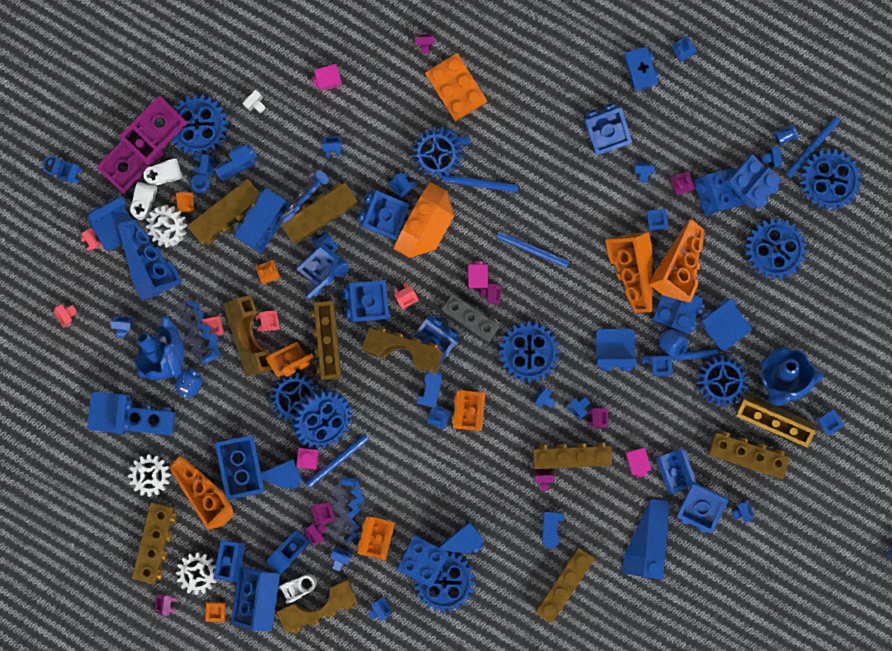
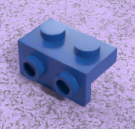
(676, 470)

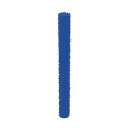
(812, 147)
(480, 183)
(532, 249)
(687, 355)
(336, 461)

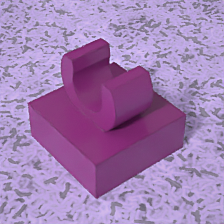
(424, 40)
(682, 183)
(493, 294)
(599, 417)
(544, 477)
(322, 513)
(314, 534)
(163, 604)

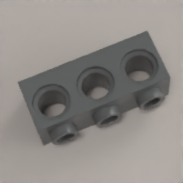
(470, 318)

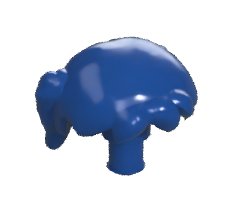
(161, 354)
(788, 375)

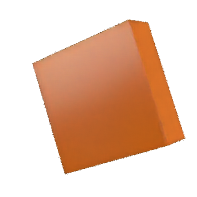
(215, 612)

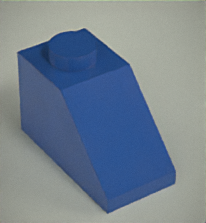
(284, 475)
(288, 552)

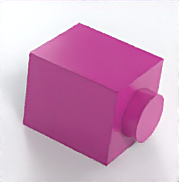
(327, 78)
(478, 275)
(307, 458)
(638, 462)

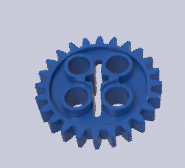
(198, 142)
(832, 163)
(766, 263)
(547, 352)
(321, 419)
(443, 599)

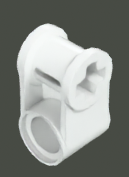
(166, 172)
(143, 196)
(294, 589)

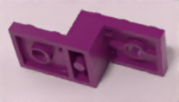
(141, 144)

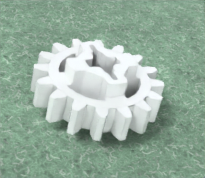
(166, 226)
(159, 484)
(206, 577)

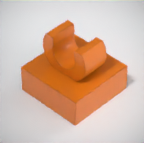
(184, 202)
(267, 272)

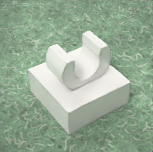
(253, 101)

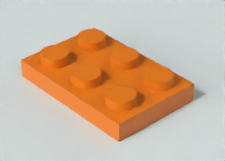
(456, 87)

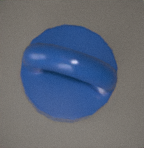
(342, 268)

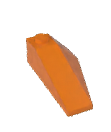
(634, 265)
(678, 269)
(203, 494)

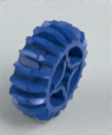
(445, 151)
(722, 389)
(280, 391)

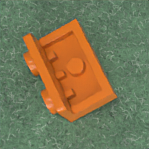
(288, 359)
(468, 410)
(375, 537)

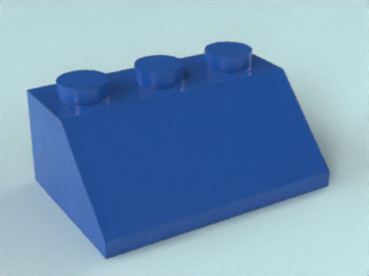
(262, 220)
(239, 467)
(255, 599)

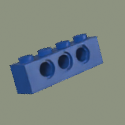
(165, 425)

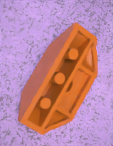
(426, 223)

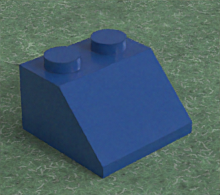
(464, 540)

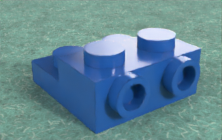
(607, 128)
(241, 159)
(754, 182)
(383, 214)
(365, 301)
(678, 313)
(435, 332)
(702, 508)

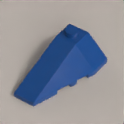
(148, 268)
(648, 544)

